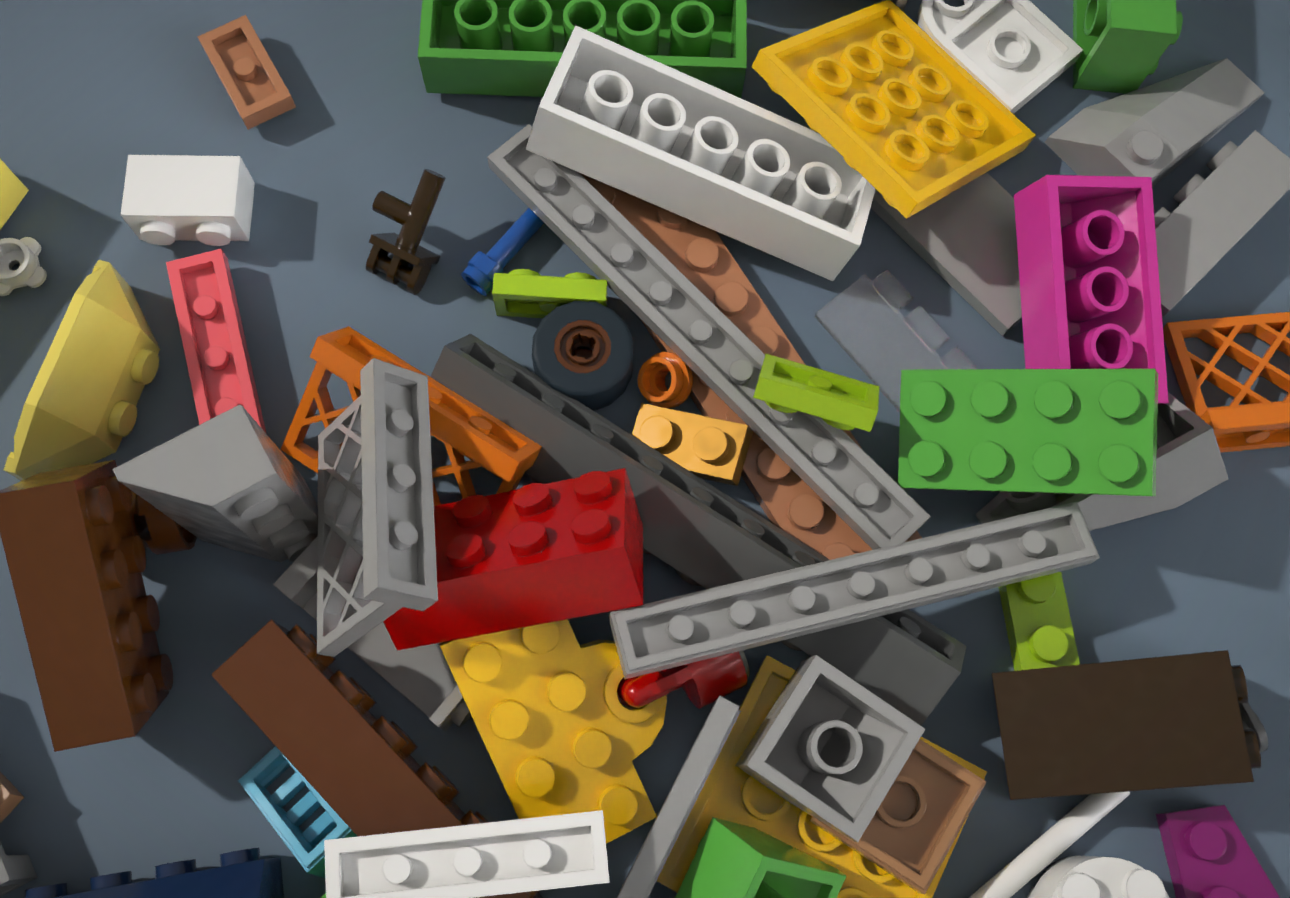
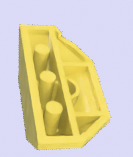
(87, 380)

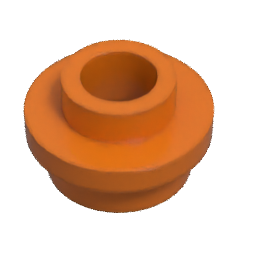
(652, 380)

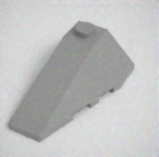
(1155, 125)
(1185, 468)

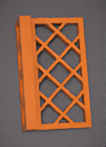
(453, 419)
(1236, 426)

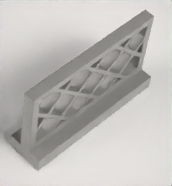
(388, 479)

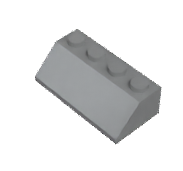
(228, 487)

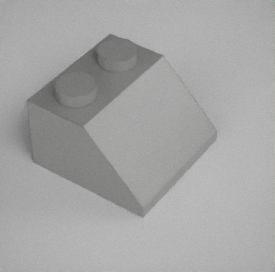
(831, 747)

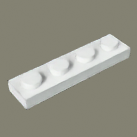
(470, 859)

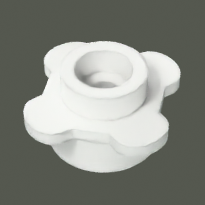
(29, 272)

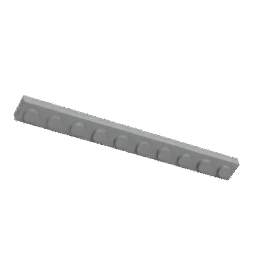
(707, 343)

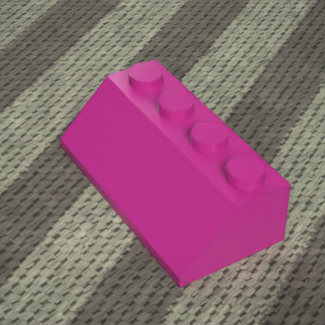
(1090, 275)

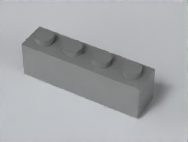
(1217, 213)

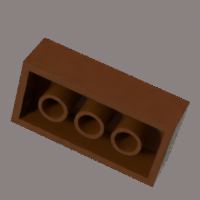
(84, 603)

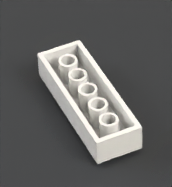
(701, 154)

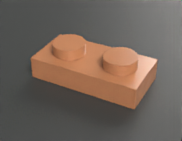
(247, 72)

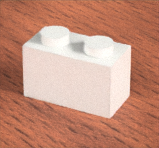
(188, 198)

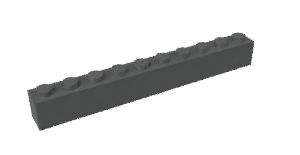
(699, 527)

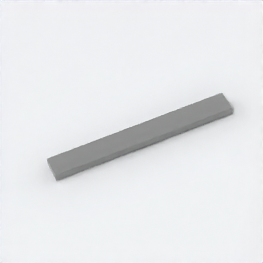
(849, 589)

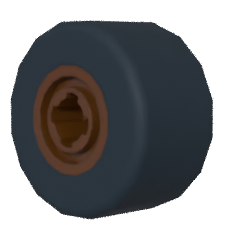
(588, 376)

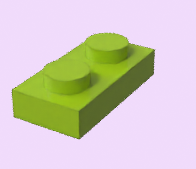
(535, 296)
(803, 388)
(1039, 623)

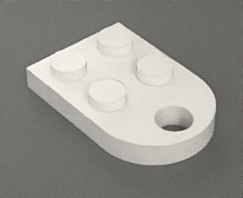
(1001, 45)

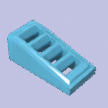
(287, 823)

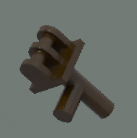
(406, 245)

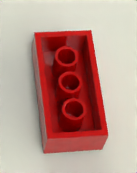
(530, 559)

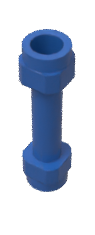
(481, 268)

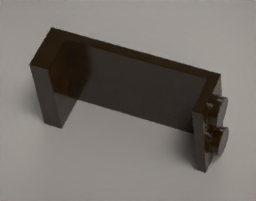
(1125, 726)

